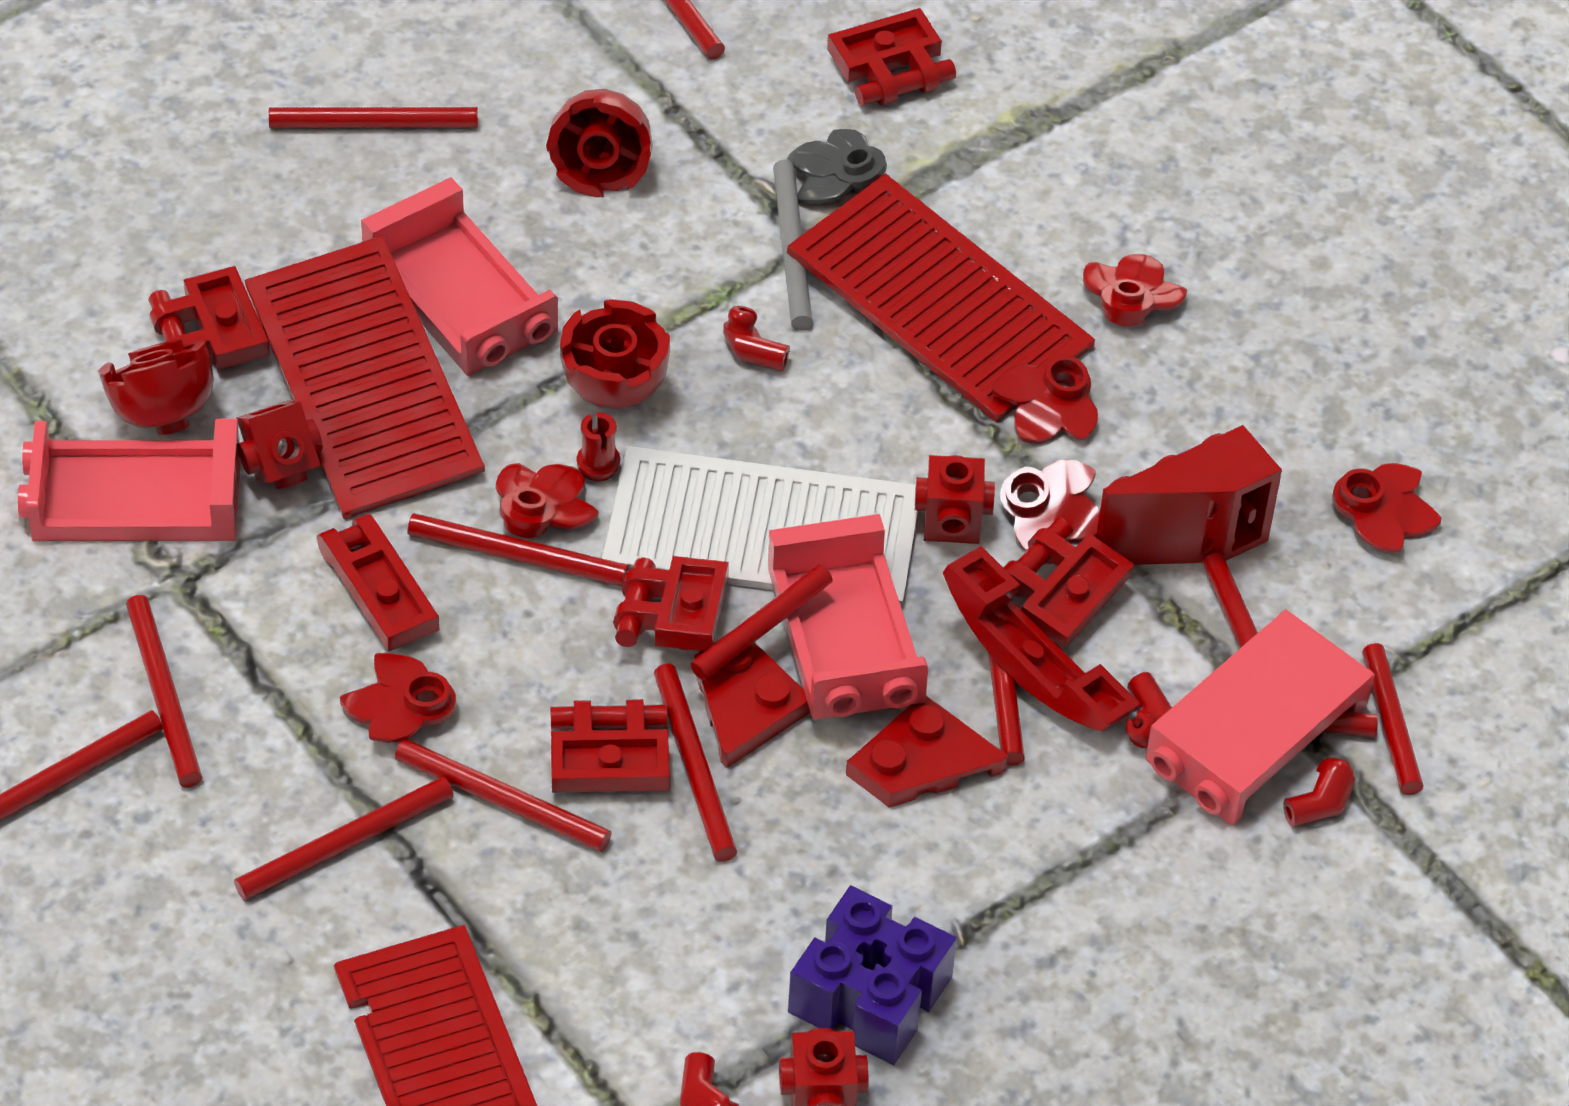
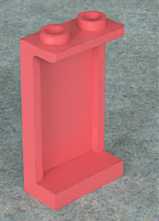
(460, 280)
(131, 488)
(853, 633)
(1256, 714)

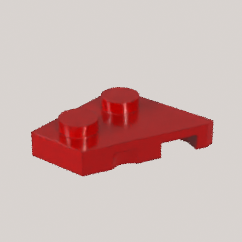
(750, 702)
(922, 754)

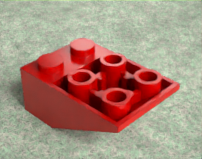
(1193, 503)

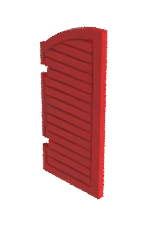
(433, 1024)

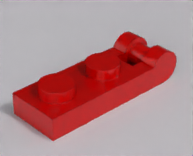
(379, 582)

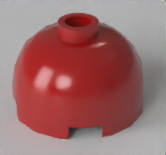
(600, 142)
(615, 354)
(160, 385)

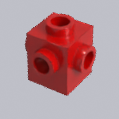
(263, 432)
(954, 498)
(823, 1069)

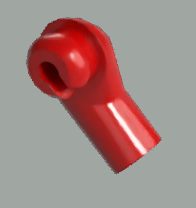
(747, 342)
(1152, 707)
(1328, 796)
(698, 1081)

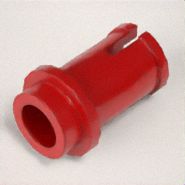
(598, 456)

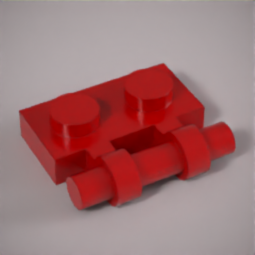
(888, 45)
(223, 315)
(1075, 589)
(689, 605)
(609, 758)

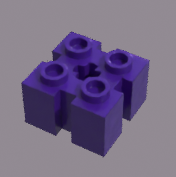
(872, 974)

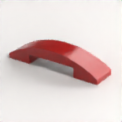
(1025, 652)

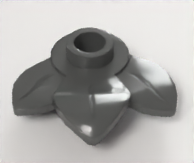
(837, 166)

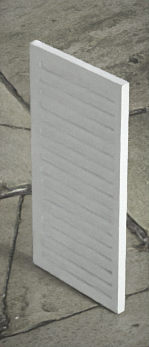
(726, 507)

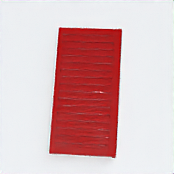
(935, 292)
(364, 376)

